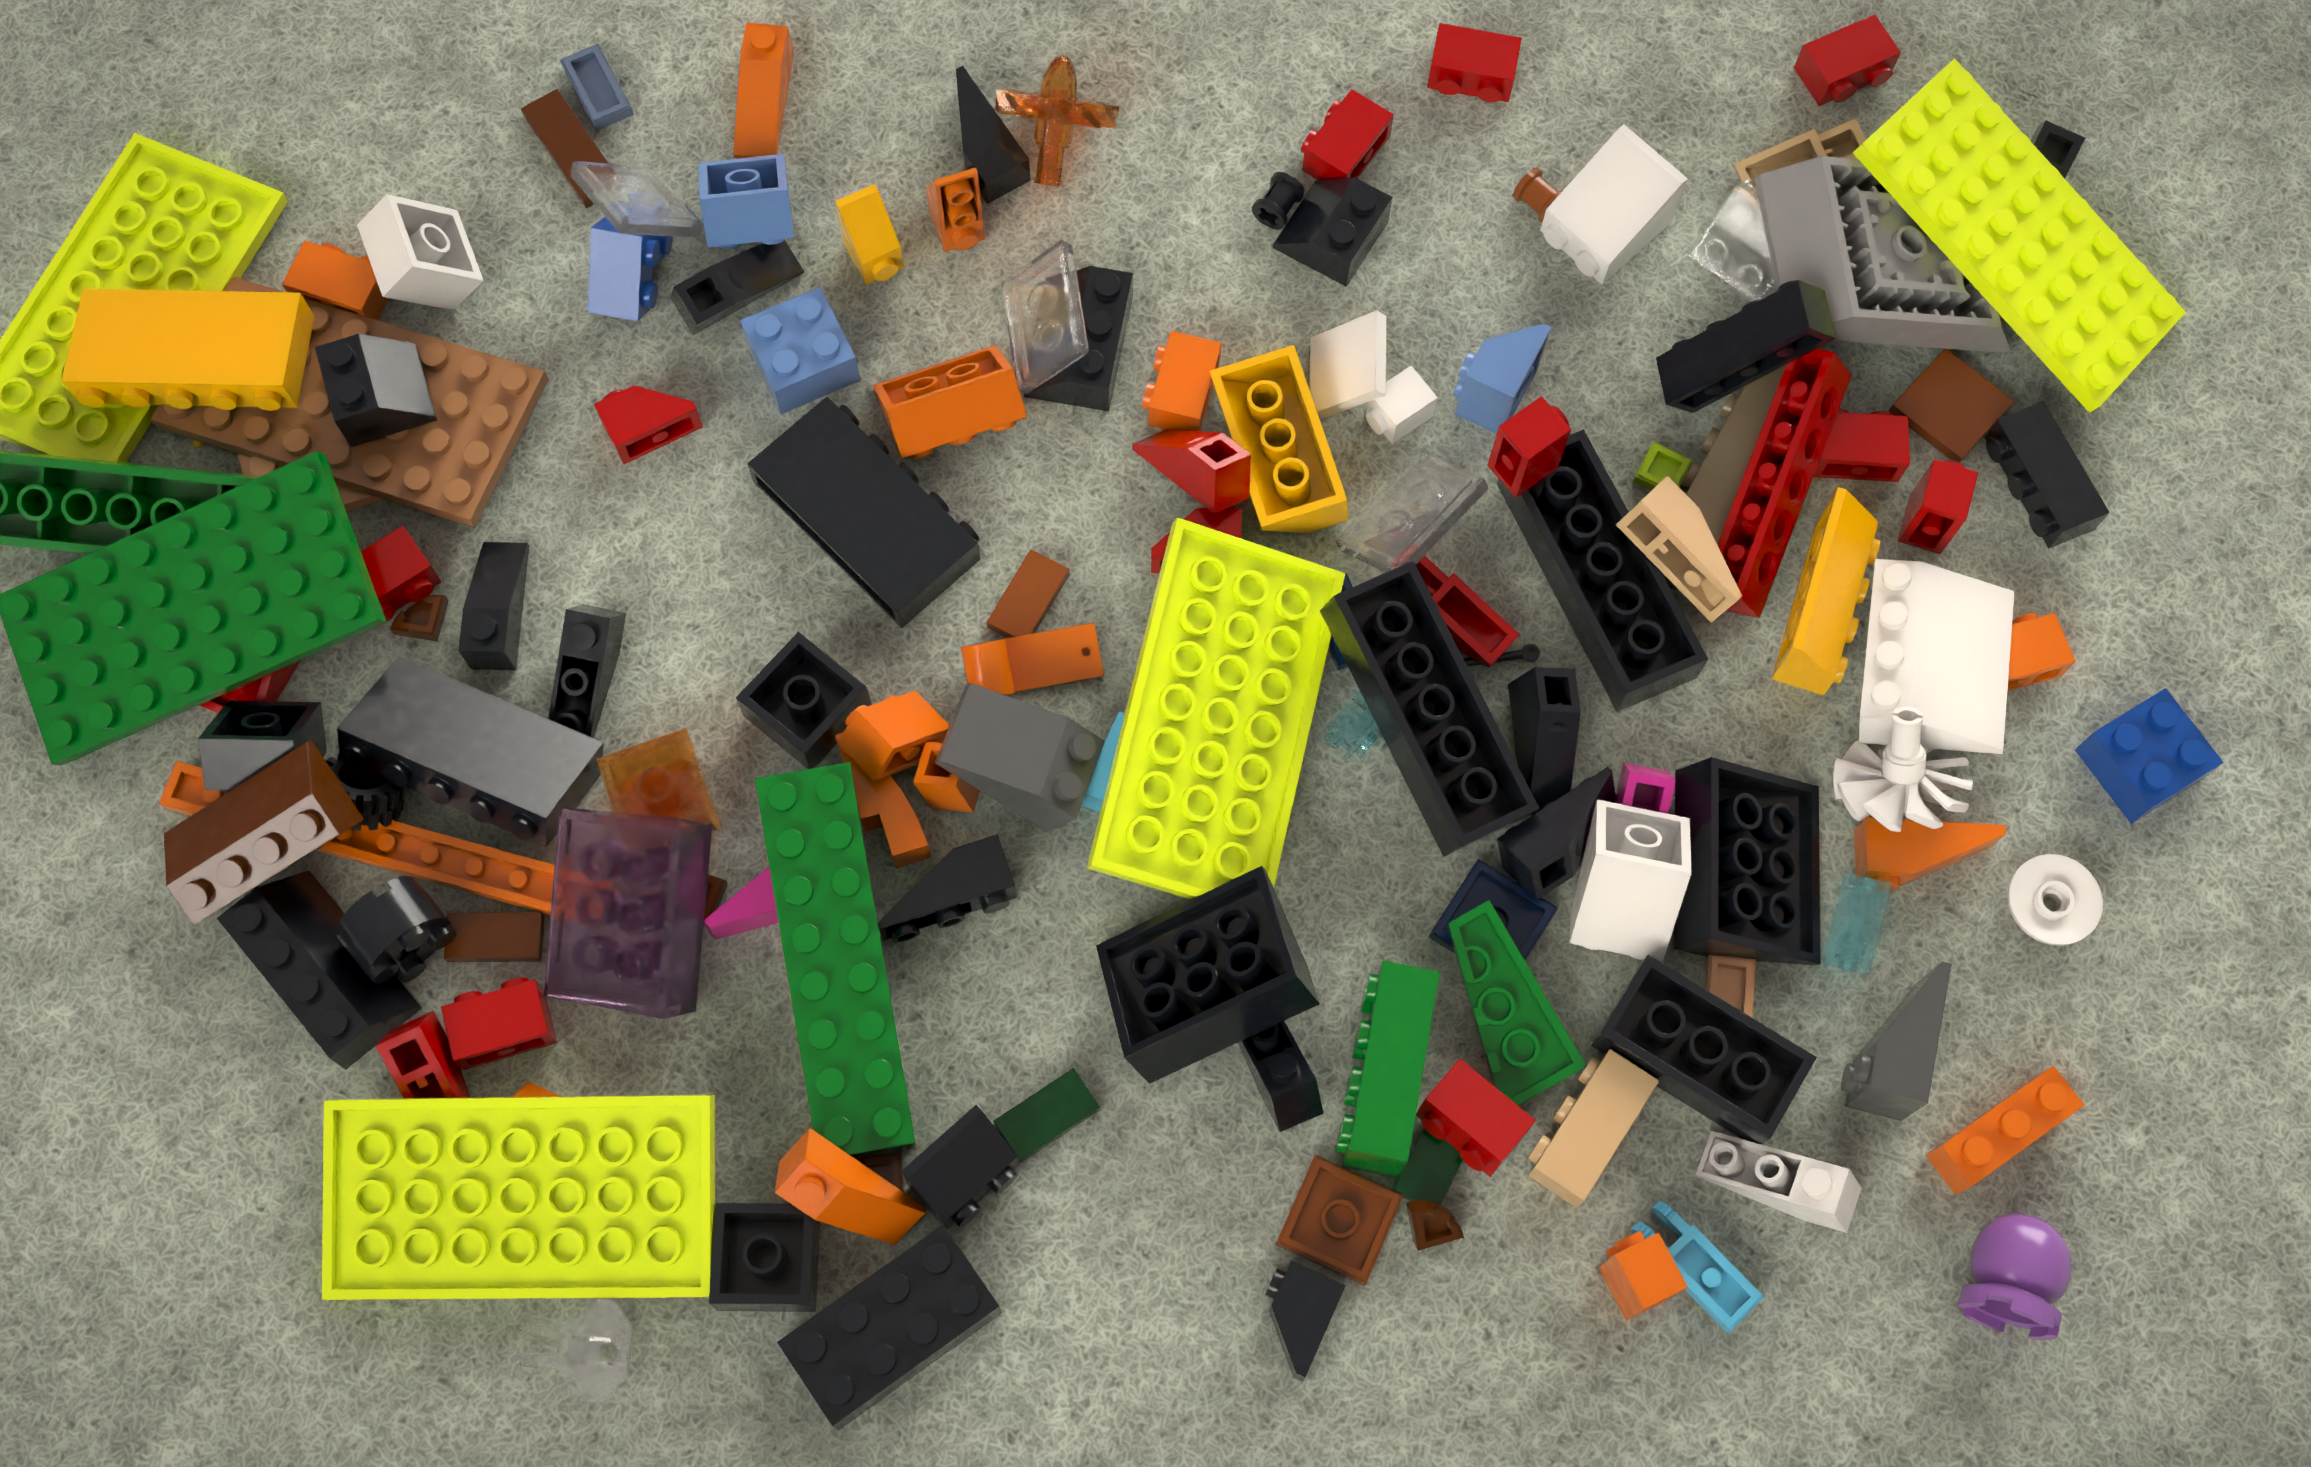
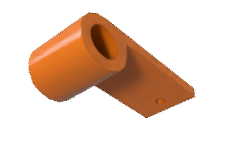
(1034, 659)

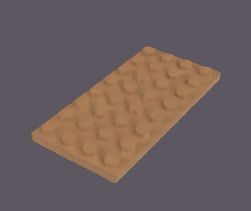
(433, 468)

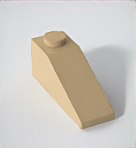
(1680, 544)

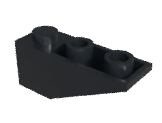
(734, 284)
(585, 666)
(1546, 730)
(1553, 841)
(961, 883)
(1282, 1076)

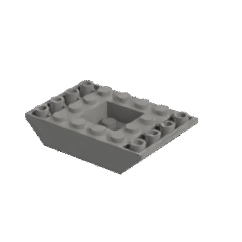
(1844, 234)

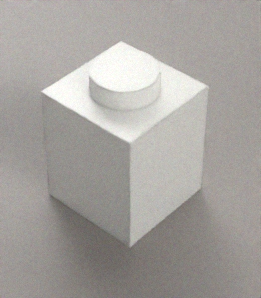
(1404, 406)

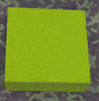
(1658, 464)

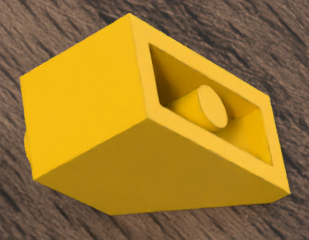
(869, 235)

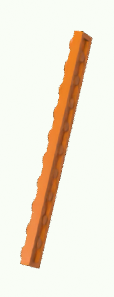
(407, 851)

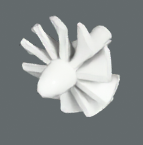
(1896, 777)

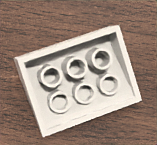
(1937, 648)

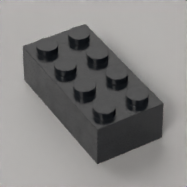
(1705, 1051)
(889, 1327)

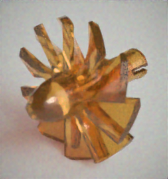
(1055, 113)

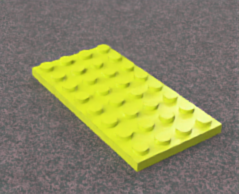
(149, 227)
(2020, 234)
(1215, 715)
(518, 1197)

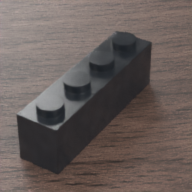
(1745, 346)

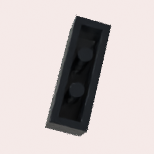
(2045, 475)

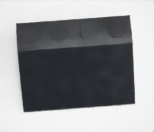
(1750, 864)
(1205, 976)

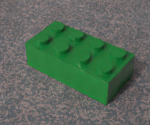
(1390, 1069)

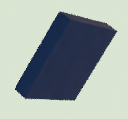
(1518, 910)

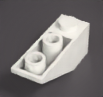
(1782, 1180)

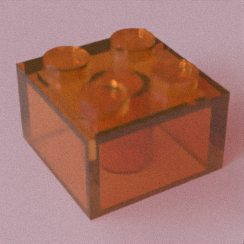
(660, 780)

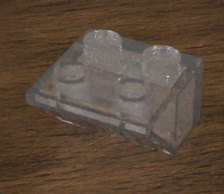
(1737, 245)

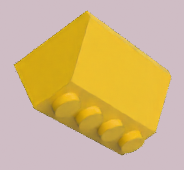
(1278, 424)
(1827, 596)

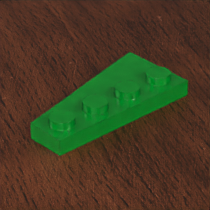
(1513, 1017)

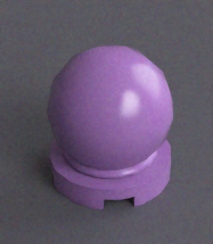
(2018, 1274)

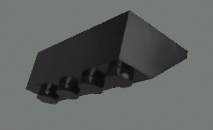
(294, 943)

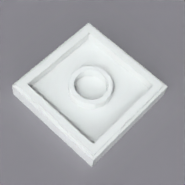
(1348, 364)

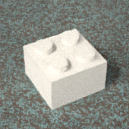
(419, 252)

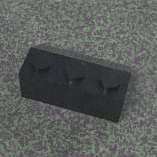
(1106, 309)

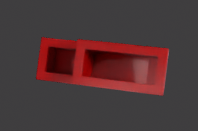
(1471, 621)

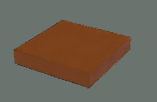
(1951, 406)
(1339, 1220)

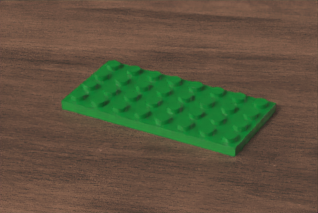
(189, 609)

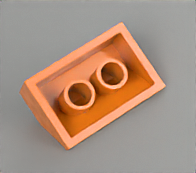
(950, 402)

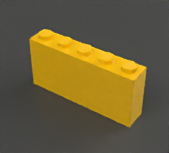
(189, 348)

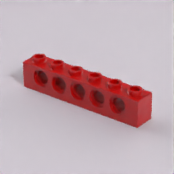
(1781, 474)

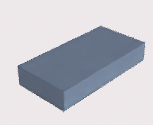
(596, 87)

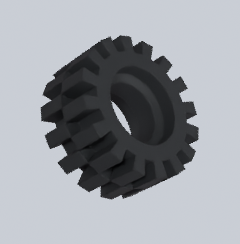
(372, 794)

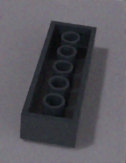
(1605, 581)
(1428, 708)

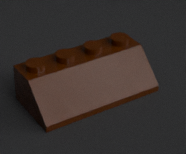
(256, 832)

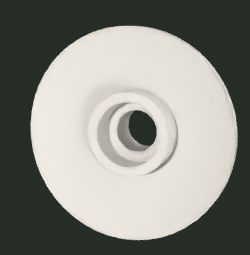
(2069, 885)

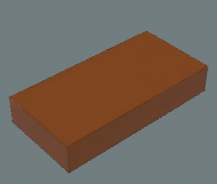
(1028, 596)

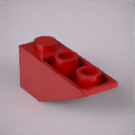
(1200, 463)

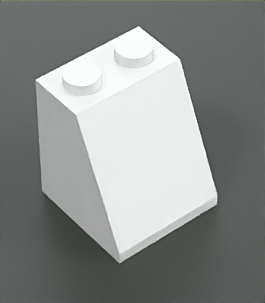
(1614, 205)
(1631, 881)

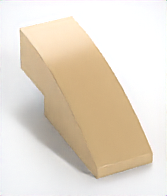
(1834, 142)

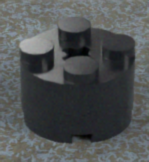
(395, 931)

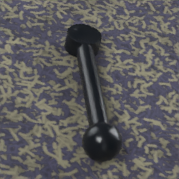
(1528, 653)

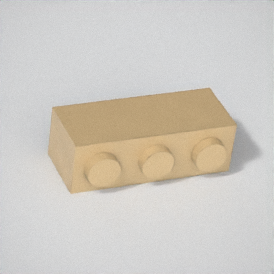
(1591, 1127)

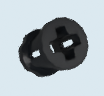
(1278, 200)

